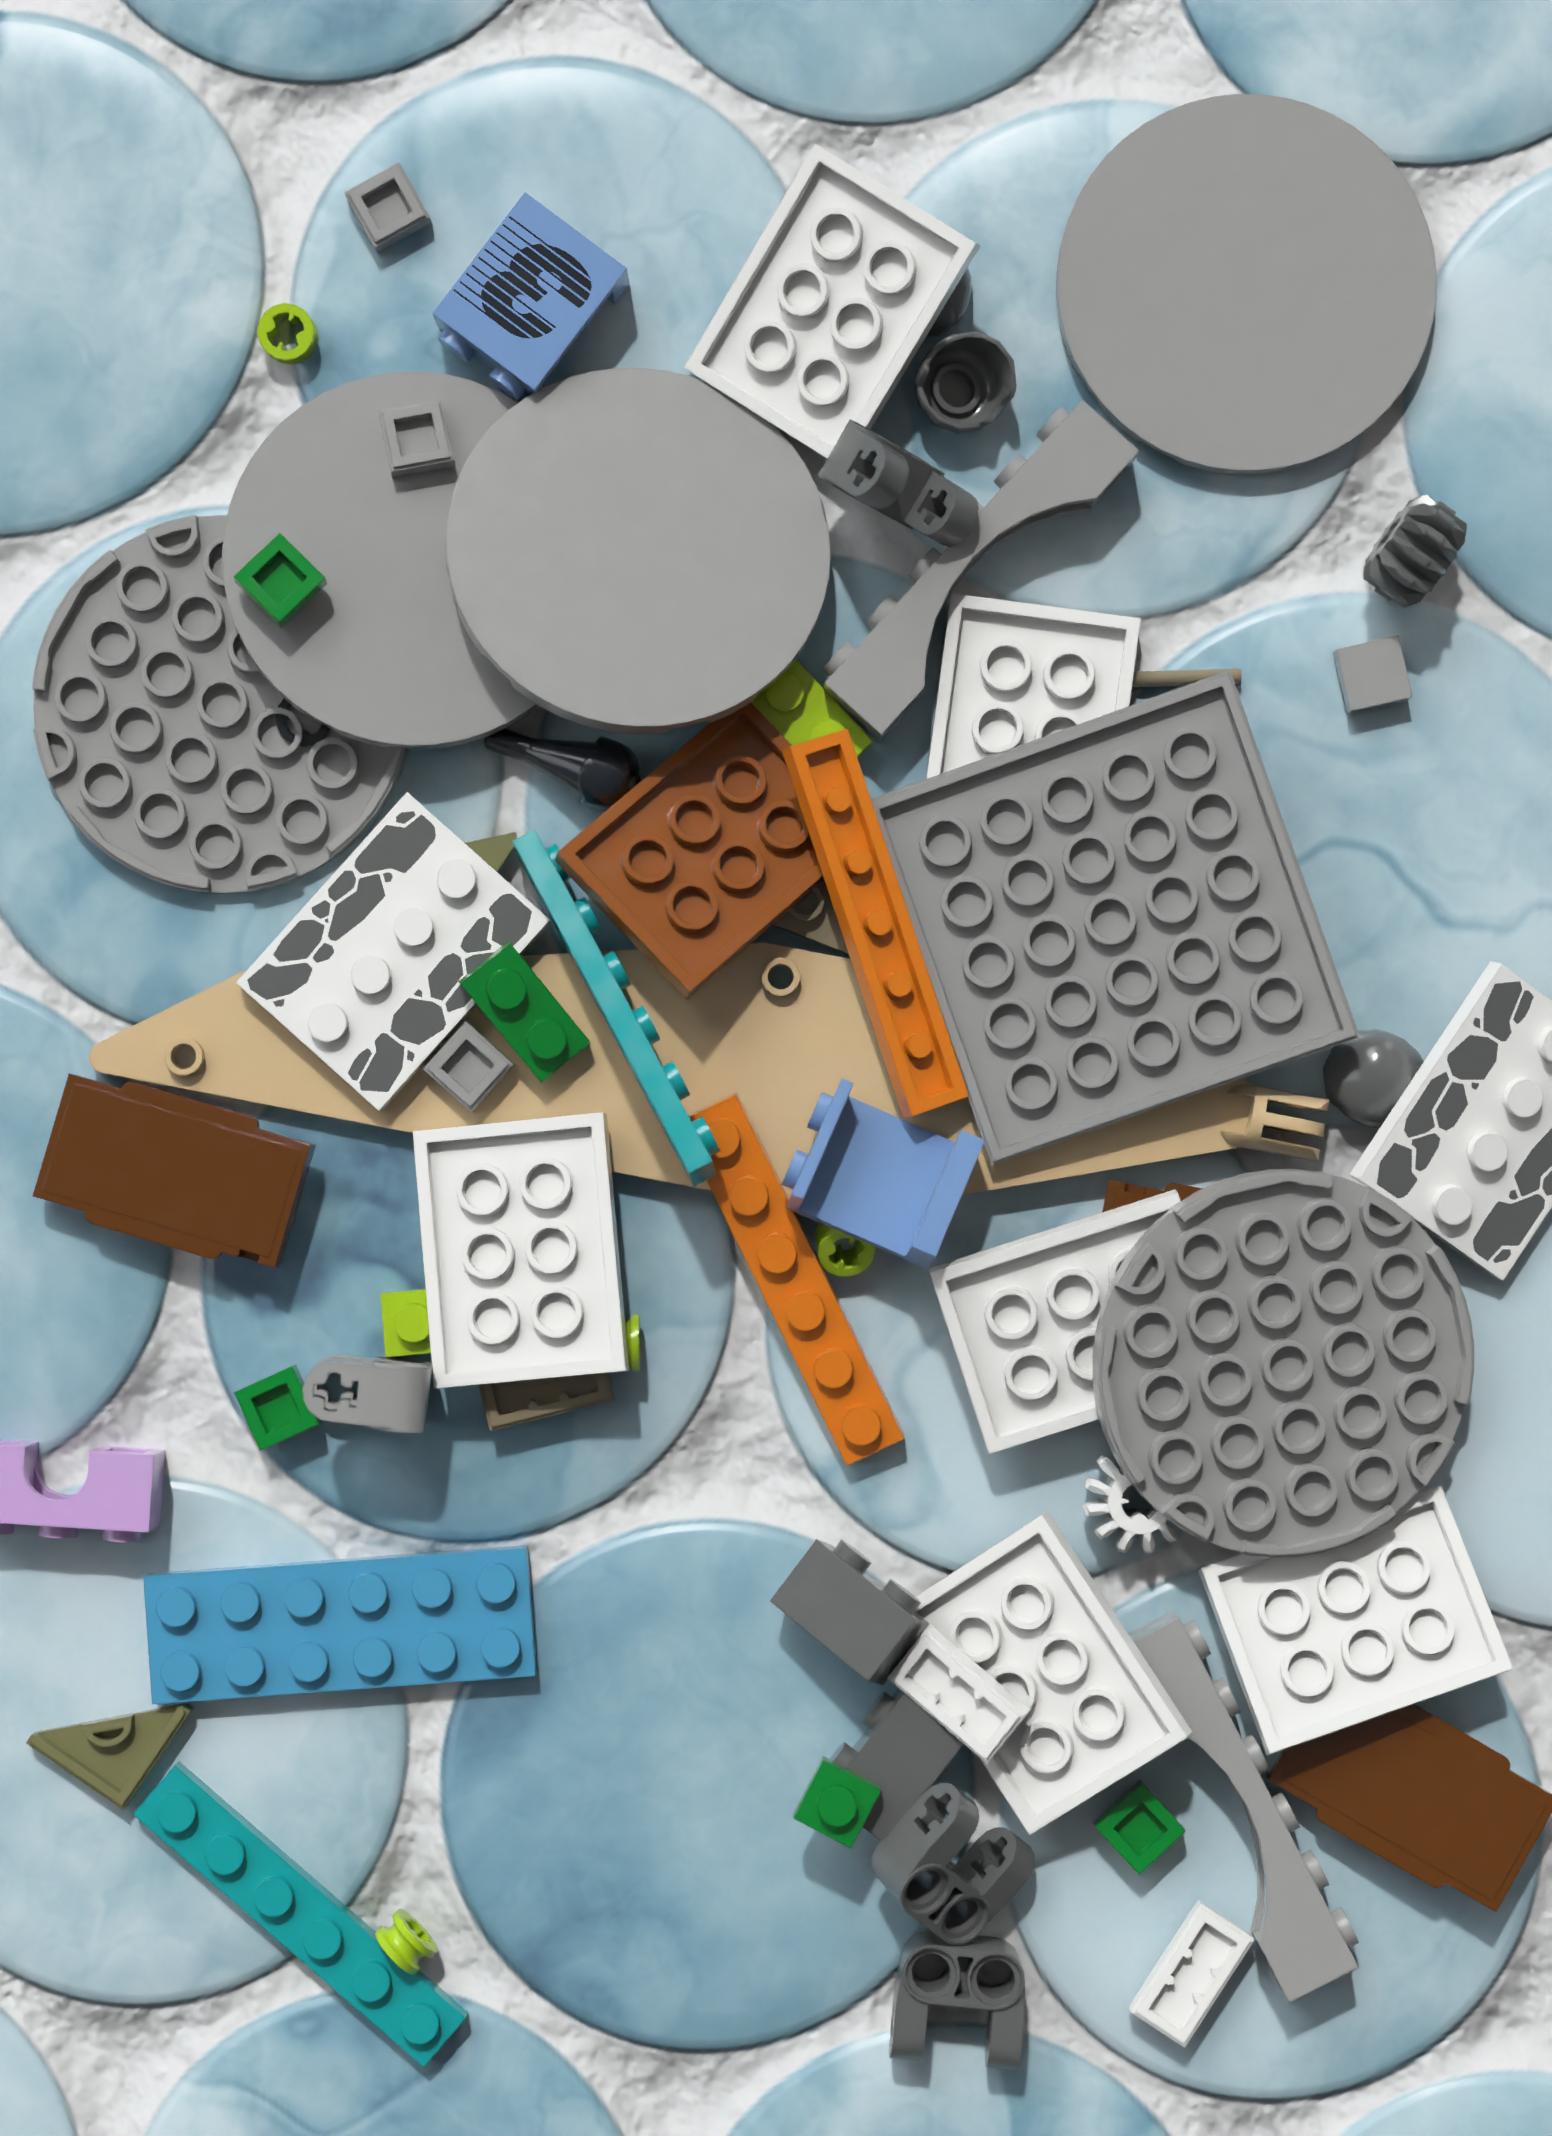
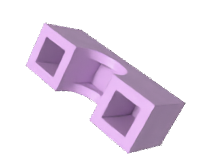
(117, 1497)

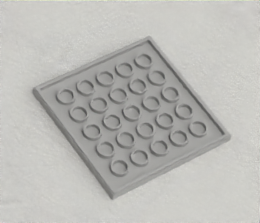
(1113, 918)

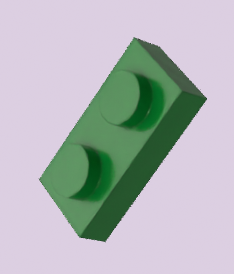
(524, 1011)

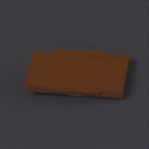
(174, 1170)
(1422, 1799)

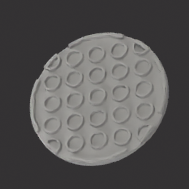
(1246, 284)
(637, 550)
(384, 638)
(172, 734)
(1283, 1362)

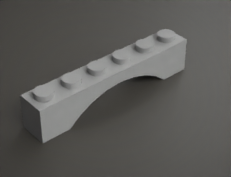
(1064, 476)
(1290, 1918)

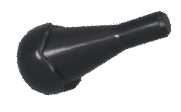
(593, 770)

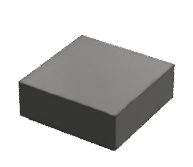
(388, 207)
(416, 438)
(1372, 674)
(469, 1066)

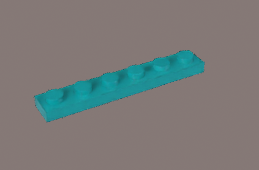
(630, 1028)
(299, 1913)

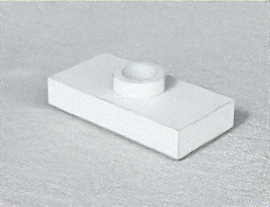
(958, 1694)
(1191, 1973)

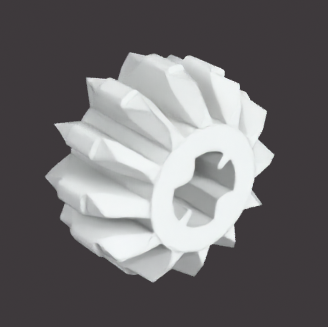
(1132, 1520)

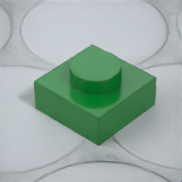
(280, 580)
(276, 1407)
(836, 1802)
(1139, 1826)

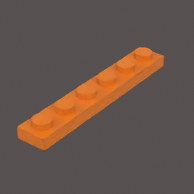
(875, 923)
(796, 1286)

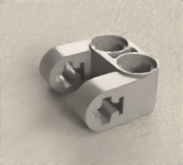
(389, 1394)

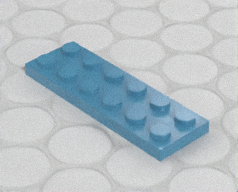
(340, 1624)

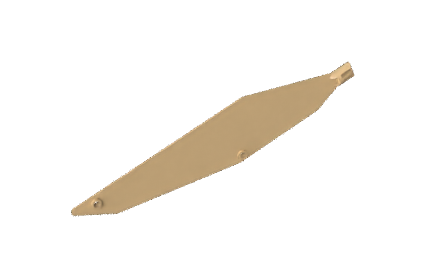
(724, 1040)

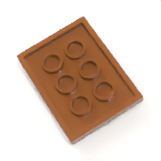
(701, 851)

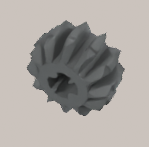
(1415, 551)

